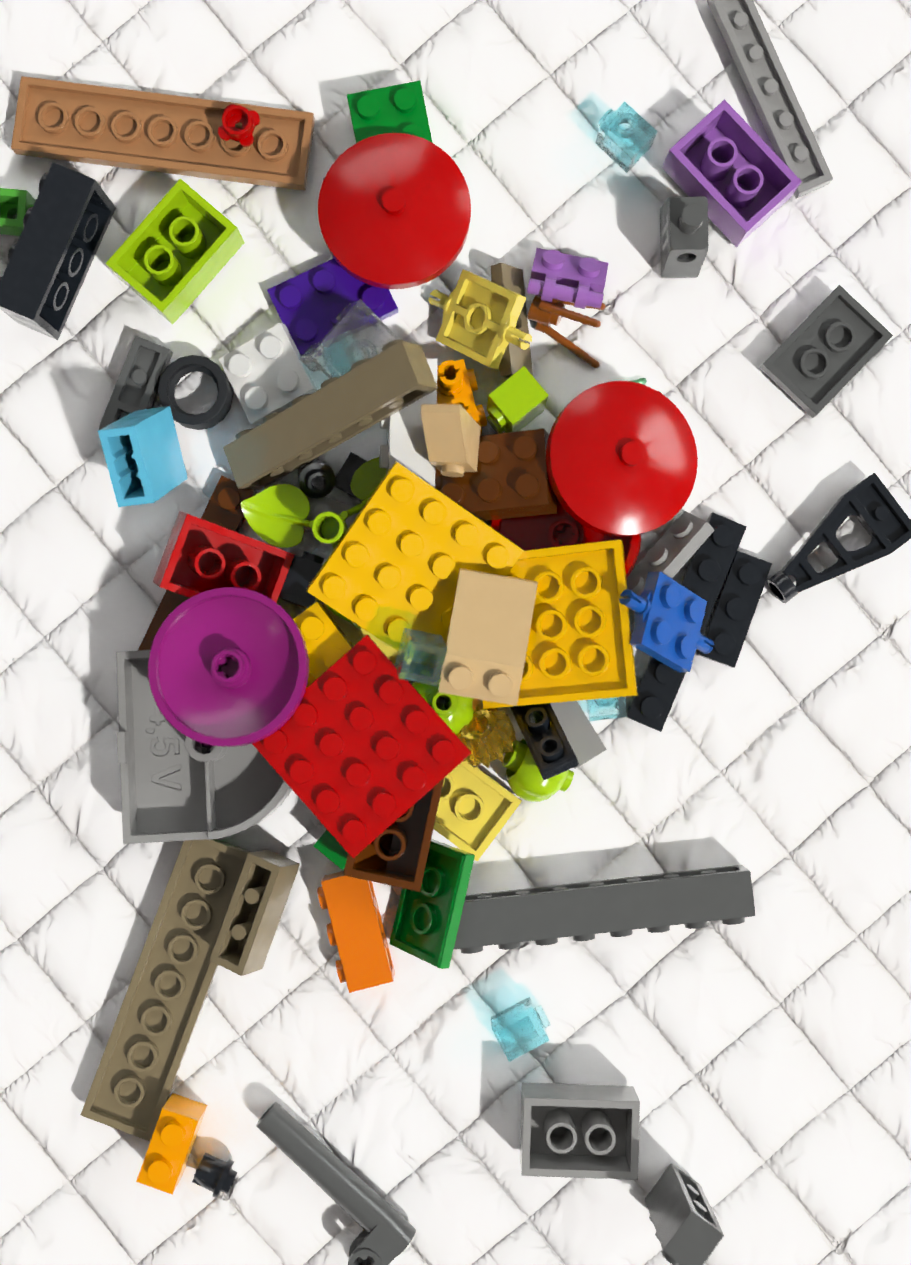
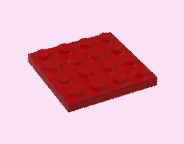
(362, 747)

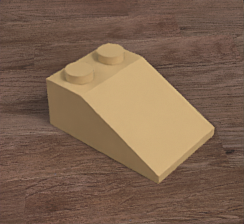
(488, 637)

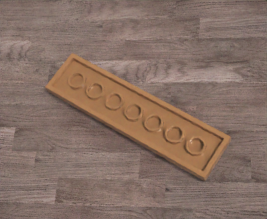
(159, 133)

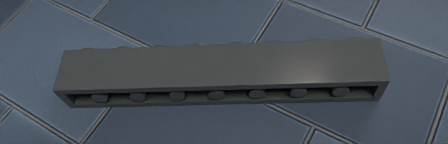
(605, 907)

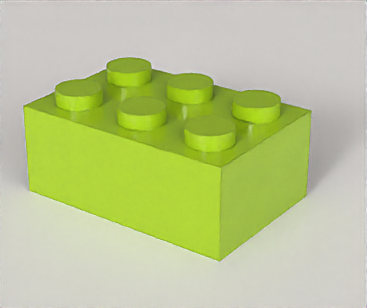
(176, 251)

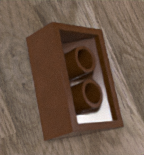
(402, 850)

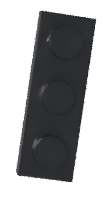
(735, 608)

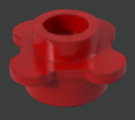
(238, 114)

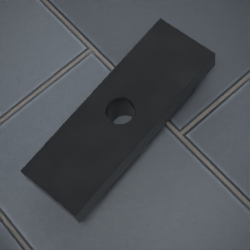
(545, 739)

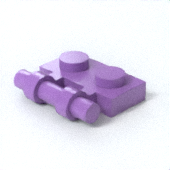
(568, 278)

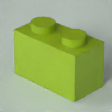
(516, 402)

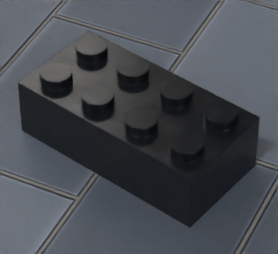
(54, 250)

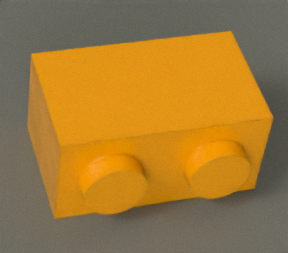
(171, 1143)

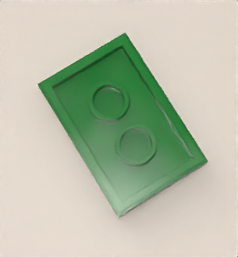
(430, 918)

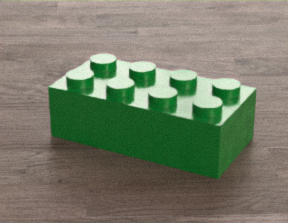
(389, 110)

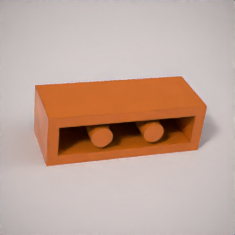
(356, 931)

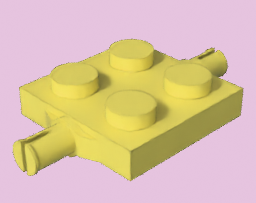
(480, 319)

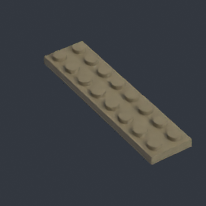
(166, 990)

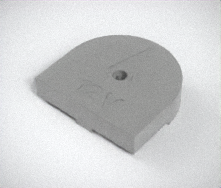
(172, 782)

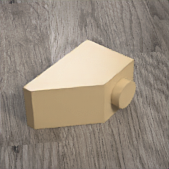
(451, 438)

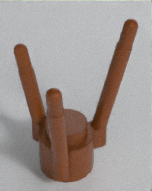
(550, 313)

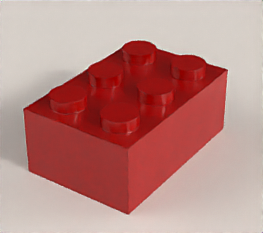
(213, 557)

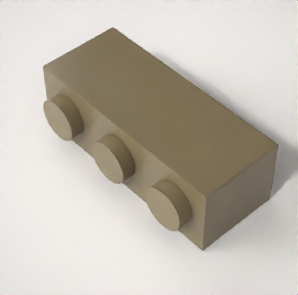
(254, 912)

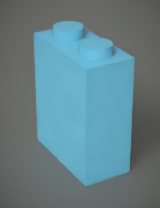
(143, 456)

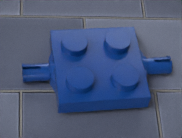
(667, 621)

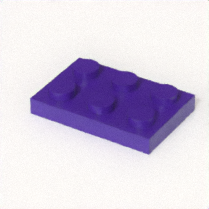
(316, 297)

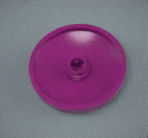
(228, 667)

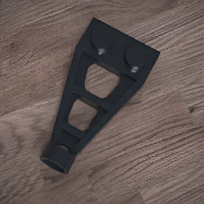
(878, 515)

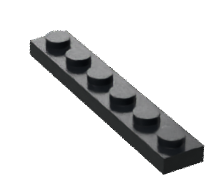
(704, 578)

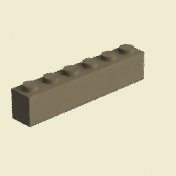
(330, 415)

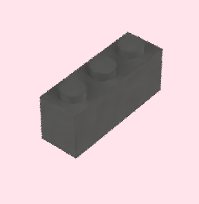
(683, 1219)

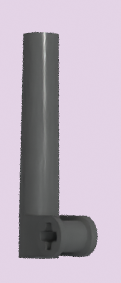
(384, 1229)

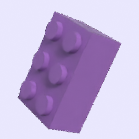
(733, 170)

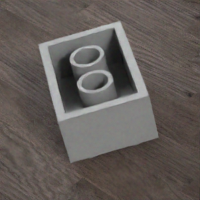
(579, 1131)

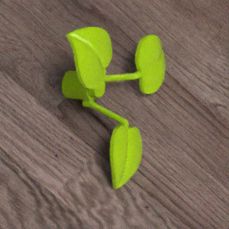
(281, 512)

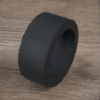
(179, 369)

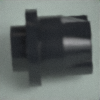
(320, 485)
(215, 1175)

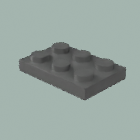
(826, 351)

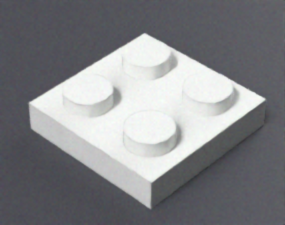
(267, 373)

